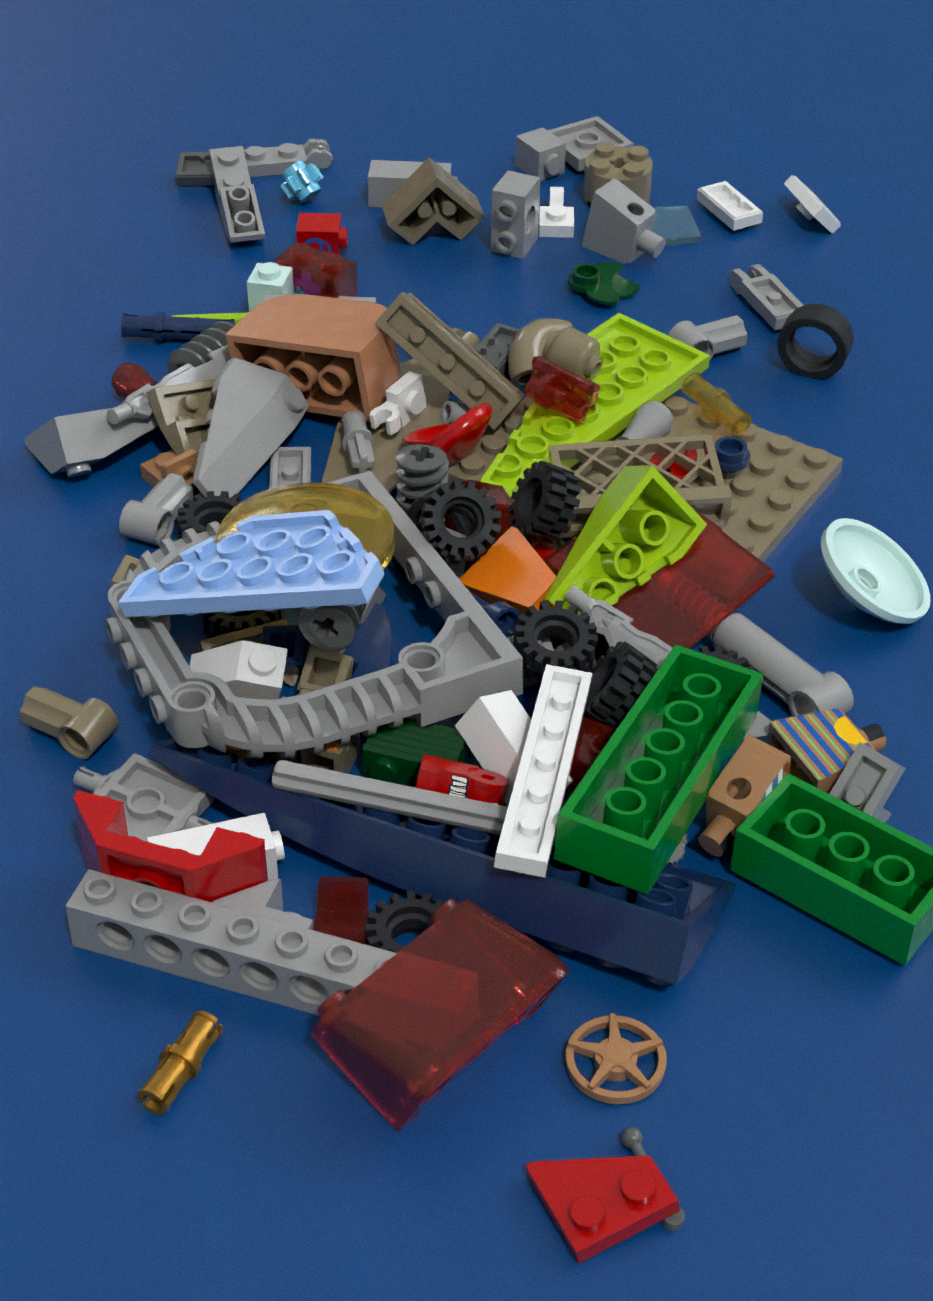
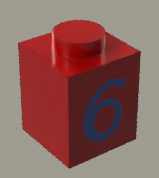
(322, 232)

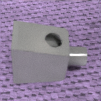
(621, 225)

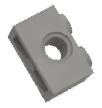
(515, 214)

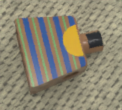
(822, 744)

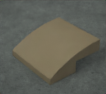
(183, 413)

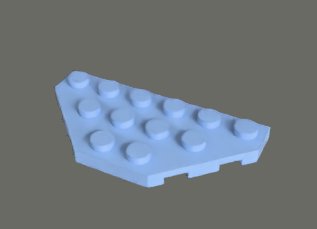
(264, 566)

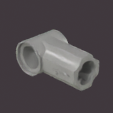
(712, 337)
(155, 514)

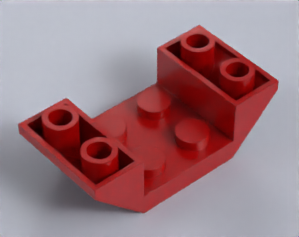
(226, 865)

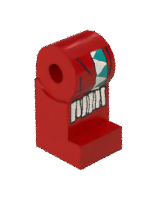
(461, 780)

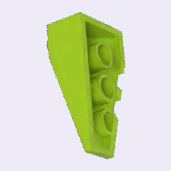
(628, 537)

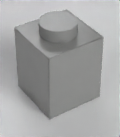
(540, 154)

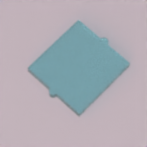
(676, 225)

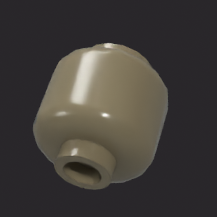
(574, 352)

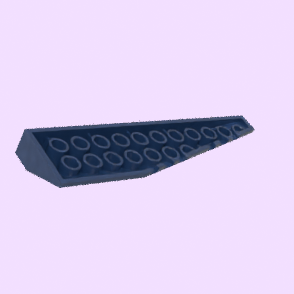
(568, 908)

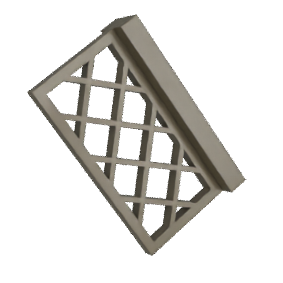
(448, 357)
(707, 500)

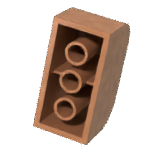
(324, 348)

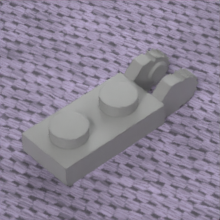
(276, 160)
(765, 294)

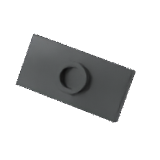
(194, 169)
(495, 346)

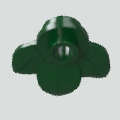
(602, 282)

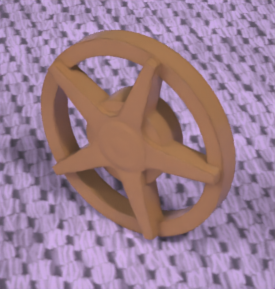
(615, 1059)

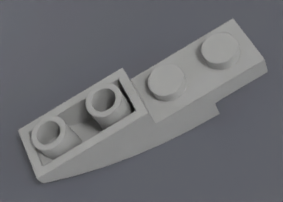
(236, 195)

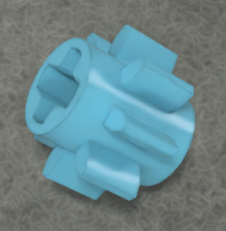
(301, 181)

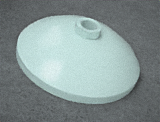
(874, 572)

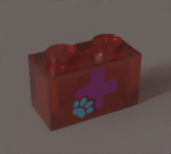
(319, 272)

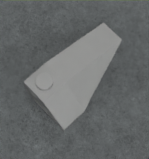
(249, 421)
(82, 439)

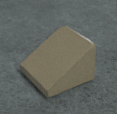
(324, 669)

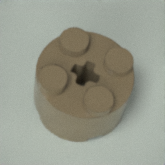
(626, 164)

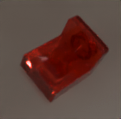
(342, 907)

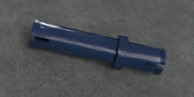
(165, 327)

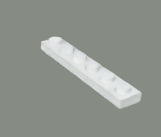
(543, 772)

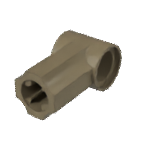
(76, 725)

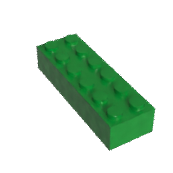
(658, 769)

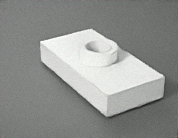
(729, 205)
(811, 205)

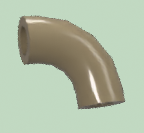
(530, 343)

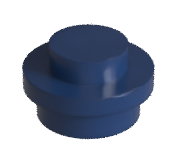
(732, 454)

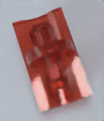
(561, 389)

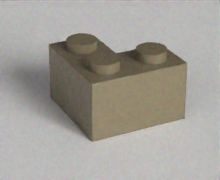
(429, 198)

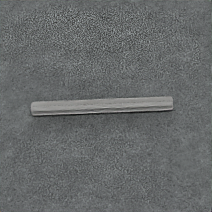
(389, 797)

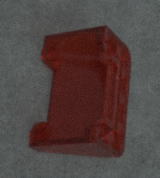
(435, 1007)

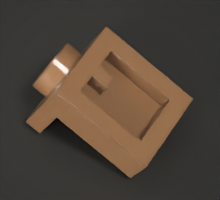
(169, 462)

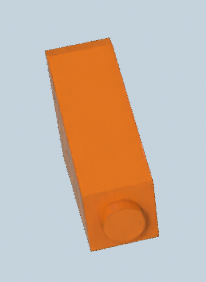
(510, 573)

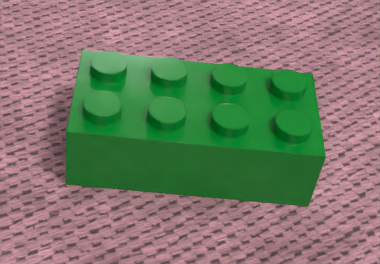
(839, 867)

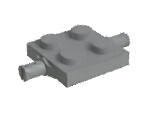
(152, 795)

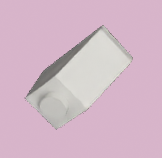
(246, 668)

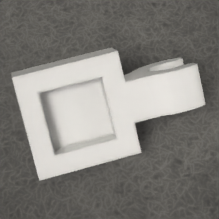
(556, 219)
(403, 403)

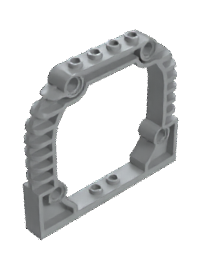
(428, 681)

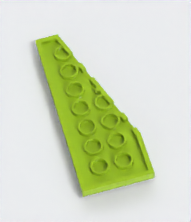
(635, 370)

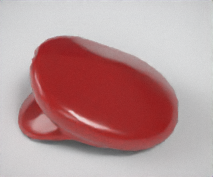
(456, 438)

